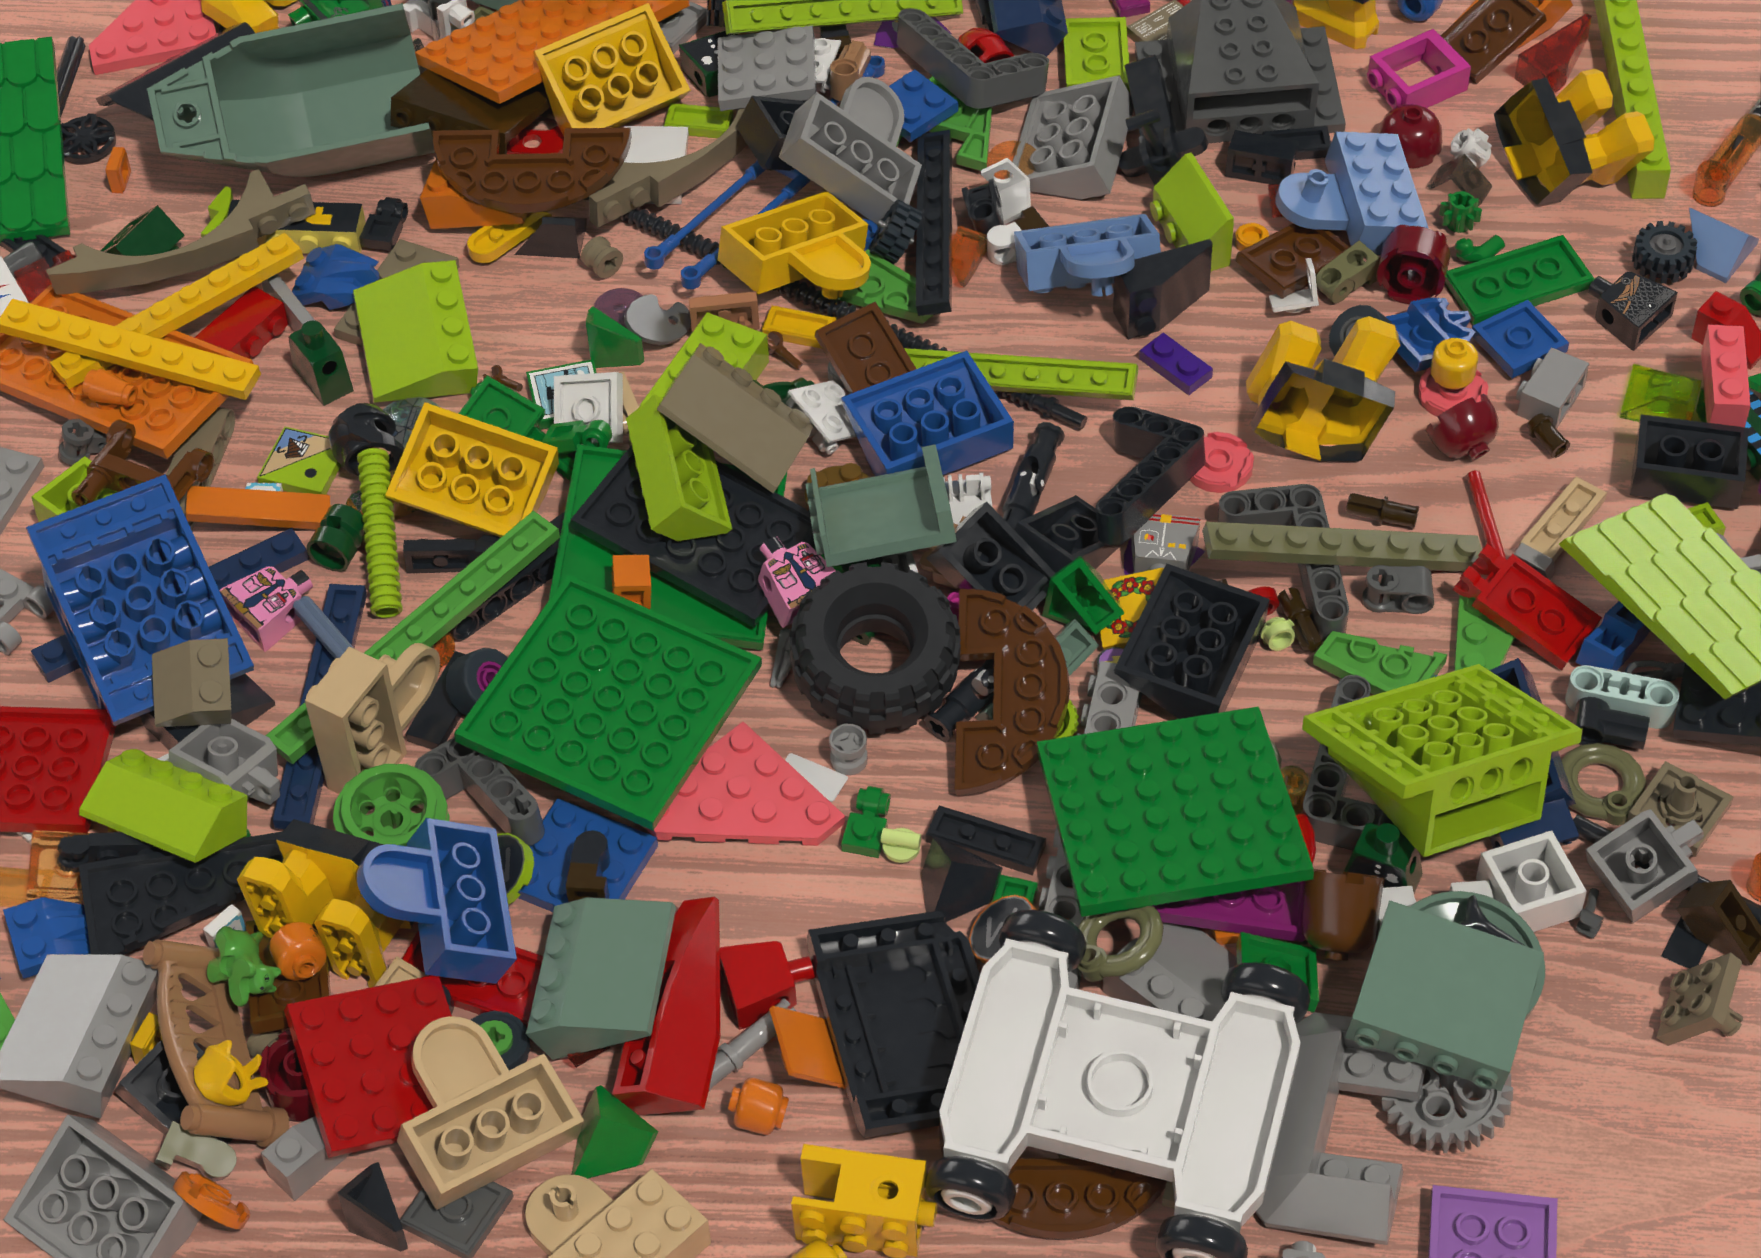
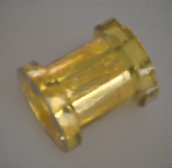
(1296, 785)

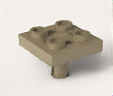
(1684, 799)
(1701, 1001)

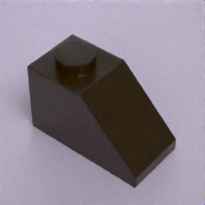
(1722, 919)

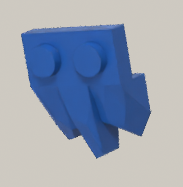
(332, 276)
(1425, 326)
(46, 928)

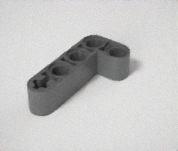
(489, 783)

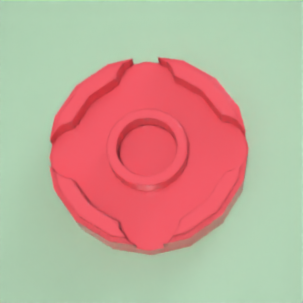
(1439, 399)
(1227, 463)

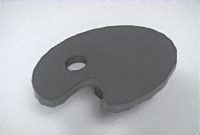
(652, 323)

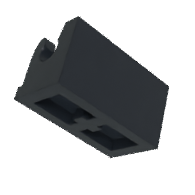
(1260, 157)

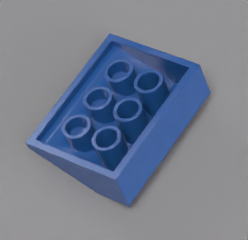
(932, 405)

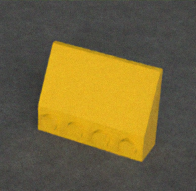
(611, 72)
(472, 471)

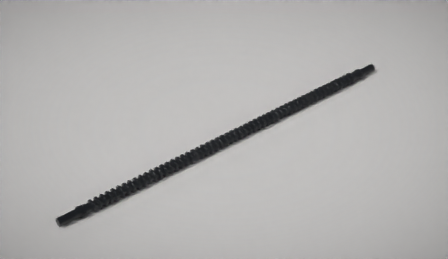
(697, 244)

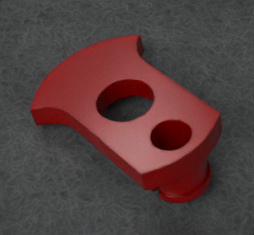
(550, 141)

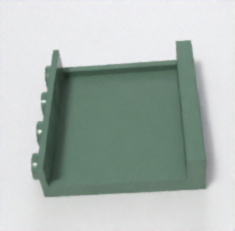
(881, 513)
(1445, 996)

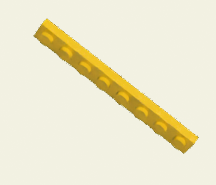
(192, 301)
(129, 349)

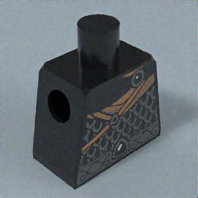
(1632, 307)

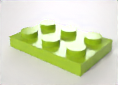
(1095, 49)

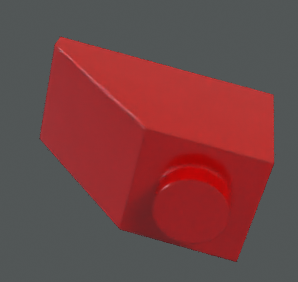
(1728, 312)

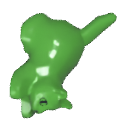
(241, 965)

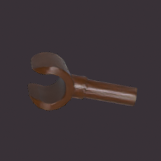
(777, 338)
(497, 374)

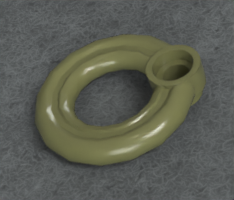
(1605, 809)
(1098, 964)

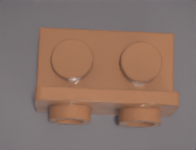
(736, 307)

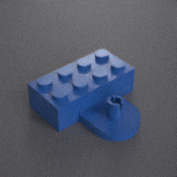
(454, 890)

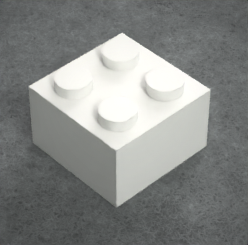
(1534, 880)

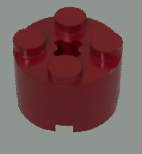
(1413, 263)
(285, 1079)

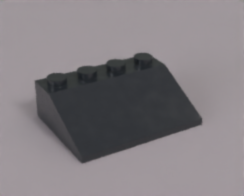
(1192, 643)

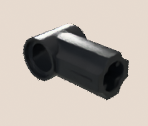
(1608, 725)

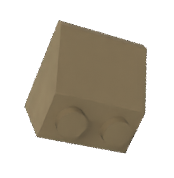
(192, 684)

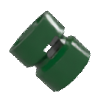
(337, 538)

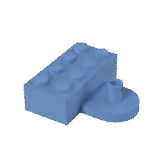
(1363, 193)
(1083, 253)

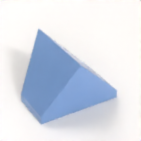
(1719, 246)

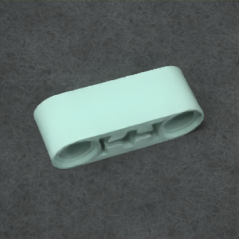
(1625, 693)

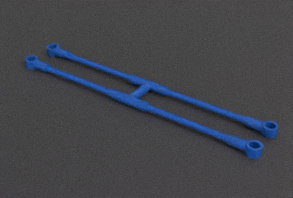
(692, 275)

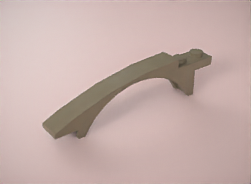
(662, 180)
(254, 216)

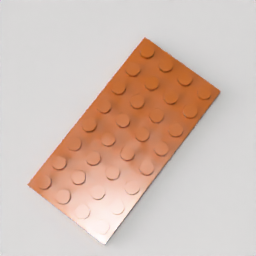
(497, 50)
(164, 408)

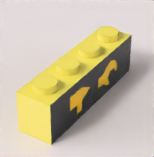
(329, 226)

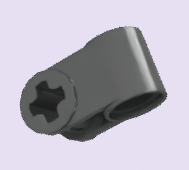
(1401, 588)

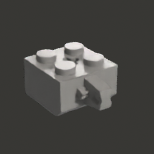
(232, 757)
(1648, 842)

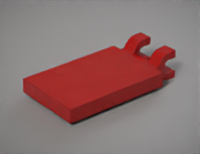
(1527, 605)

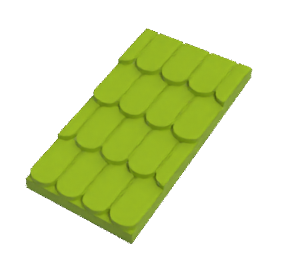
(1680, 587)

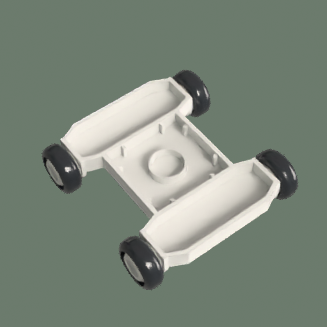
(1118, 1087)

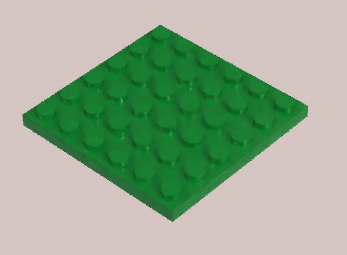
(609, 701)
(1173, 811)

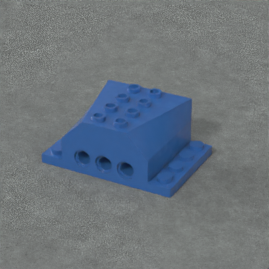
(130, 586)

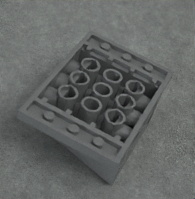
(1246, 69)

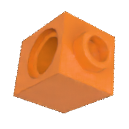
(632, 578)

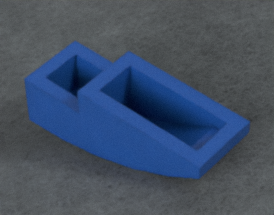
(1613, 640)

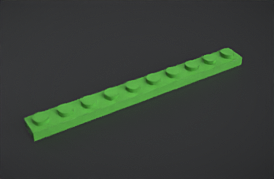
(438, 613)

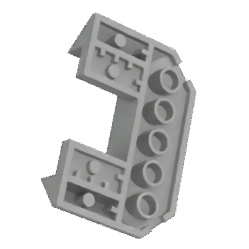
(1324, 1190)

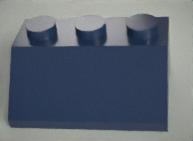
(1030, 23)

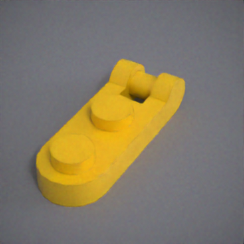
(494, 241)

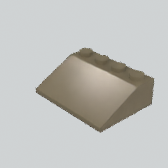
(736, 416)

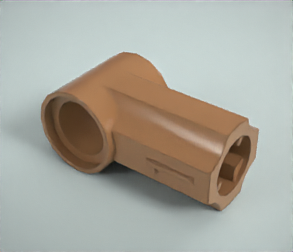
(848, 68)

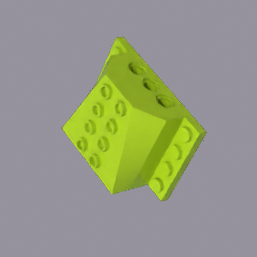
(1448, 754)

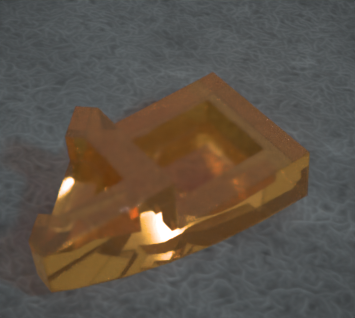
(967, 253)

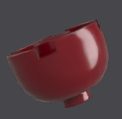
(1417, 131)
(1465, 429)

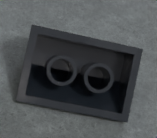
(1690, 461)

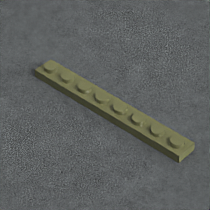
(1339, 546)

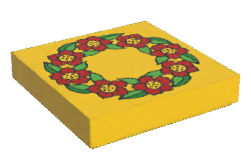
(1132, 594)

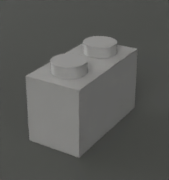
(1552, 386)

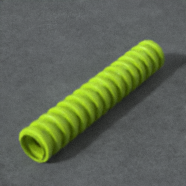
(379, 533)

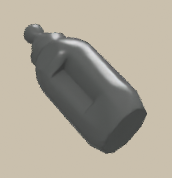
(22, 257)

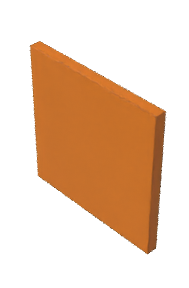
(806, 1046)

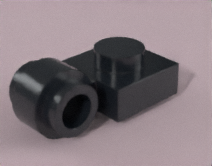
(385, 227)

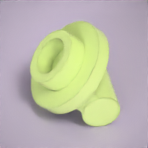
(900, 844)

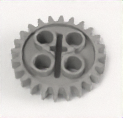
(1477, 1119)

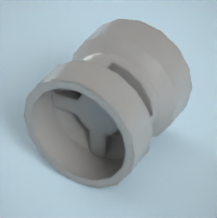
(848, 749)

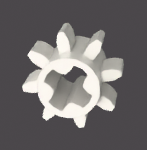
(1472, 144)

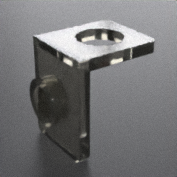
(1464, 175)

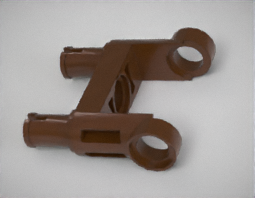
(114, 472)

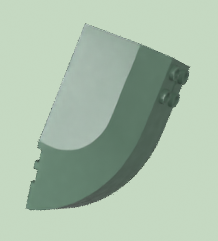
(296, 98)

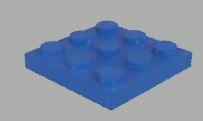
(552, 855)

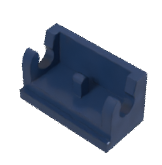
(1554, 817)

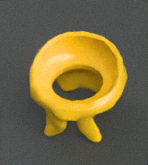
(216, 1069)

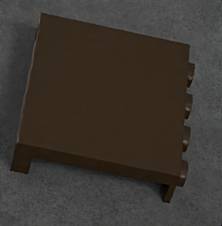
(454, 107)

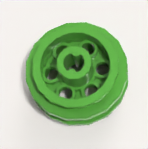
(394, 820)

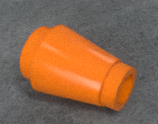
(107, 388)

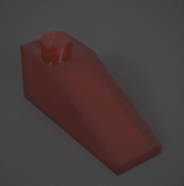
(1554, 55)

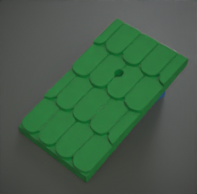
(31, 143)

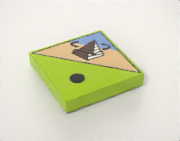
(300, 463)

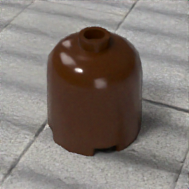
(1341, 912)

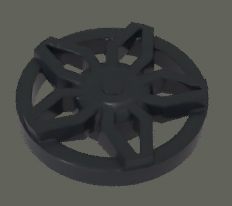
(87, 139)

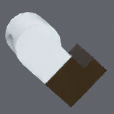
(1001, 237)

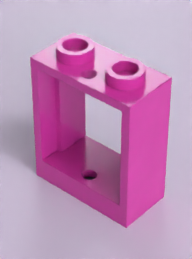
(1430, 47)

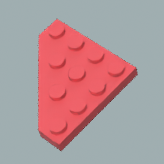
(150, 34)
(748, 794)

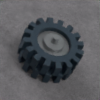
(895, 231)
(1664, 252)

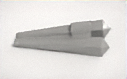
(782, 660)

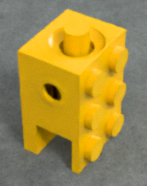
(875, 1205)

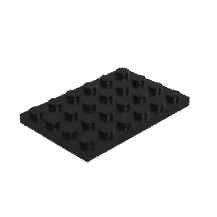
(714, 567)

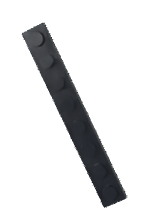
(935, 227)

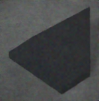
(556, 238)
(957, 880)
(371, 1210)

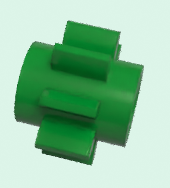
(1460, 212)

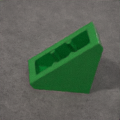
(611, 342)
(1081, 595)
(611, 1137)

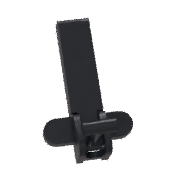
(1159, 142)

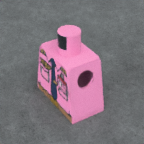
(789, 576)
(264, 604)

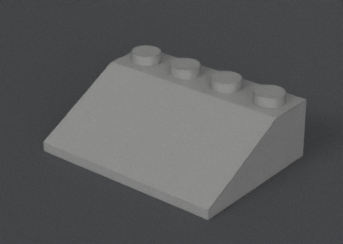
(1077, 138)
(1181, 975)
(77, 1030)
(100, 1199)

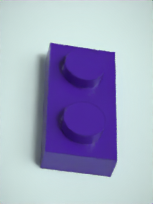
(1176, 363)

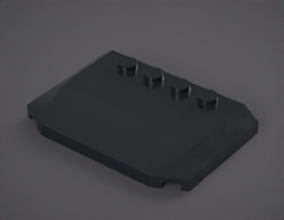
(894, 1013)

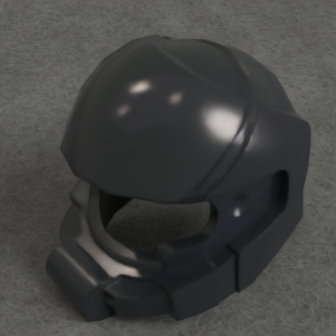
(363, 428)

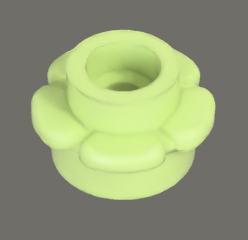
(1278, 633)

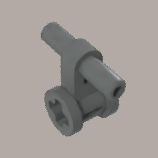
(85, 440)

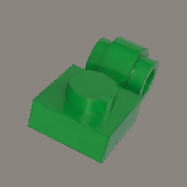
(569, 434)
(865, 830)

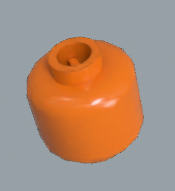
(298, 951)
(758, 1106)

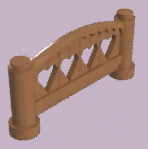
(204, 1116)

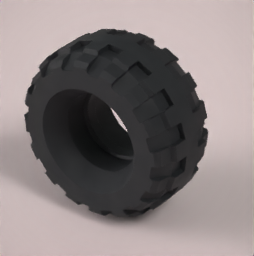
(886, 603)

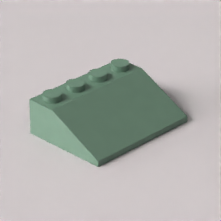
(600, 974)

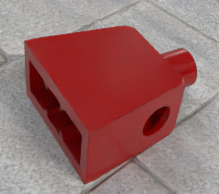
(760, 977)

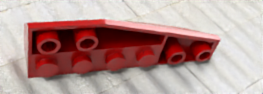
(677, 1061)

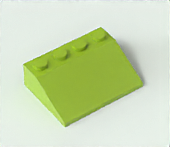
(417, 333)

